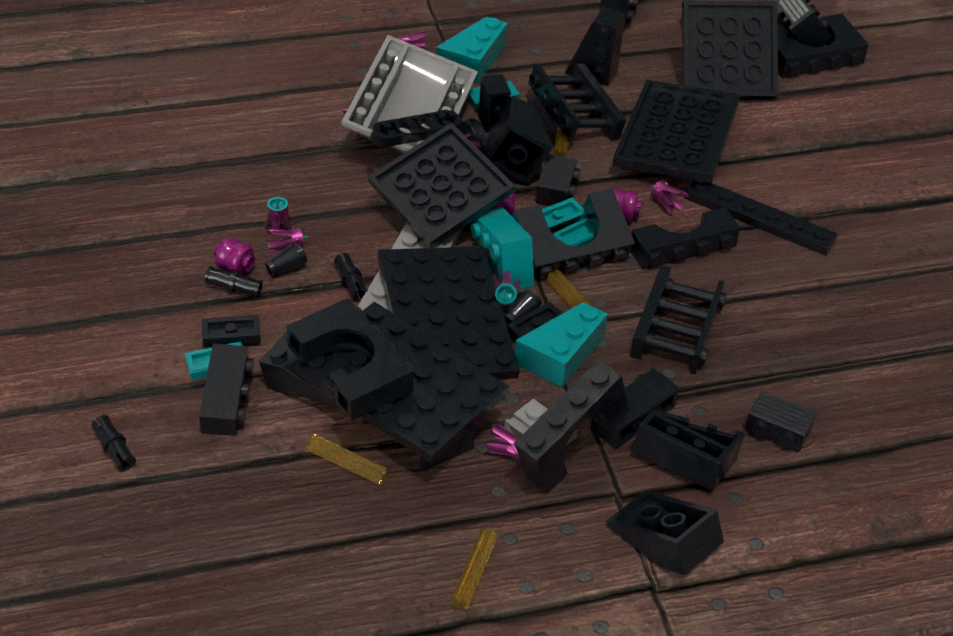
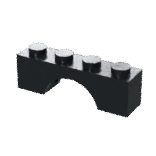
(659, 247)

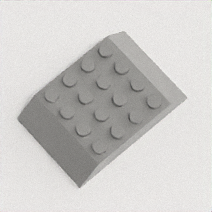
(407, 84)

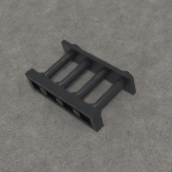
(587, 89)
(651, 321)

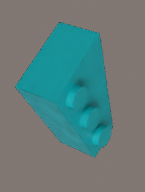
(476, 45)
(506, 246)
(562, 344)

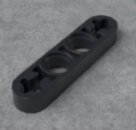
(388, 133)

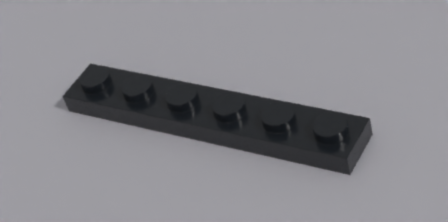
(763, 216)

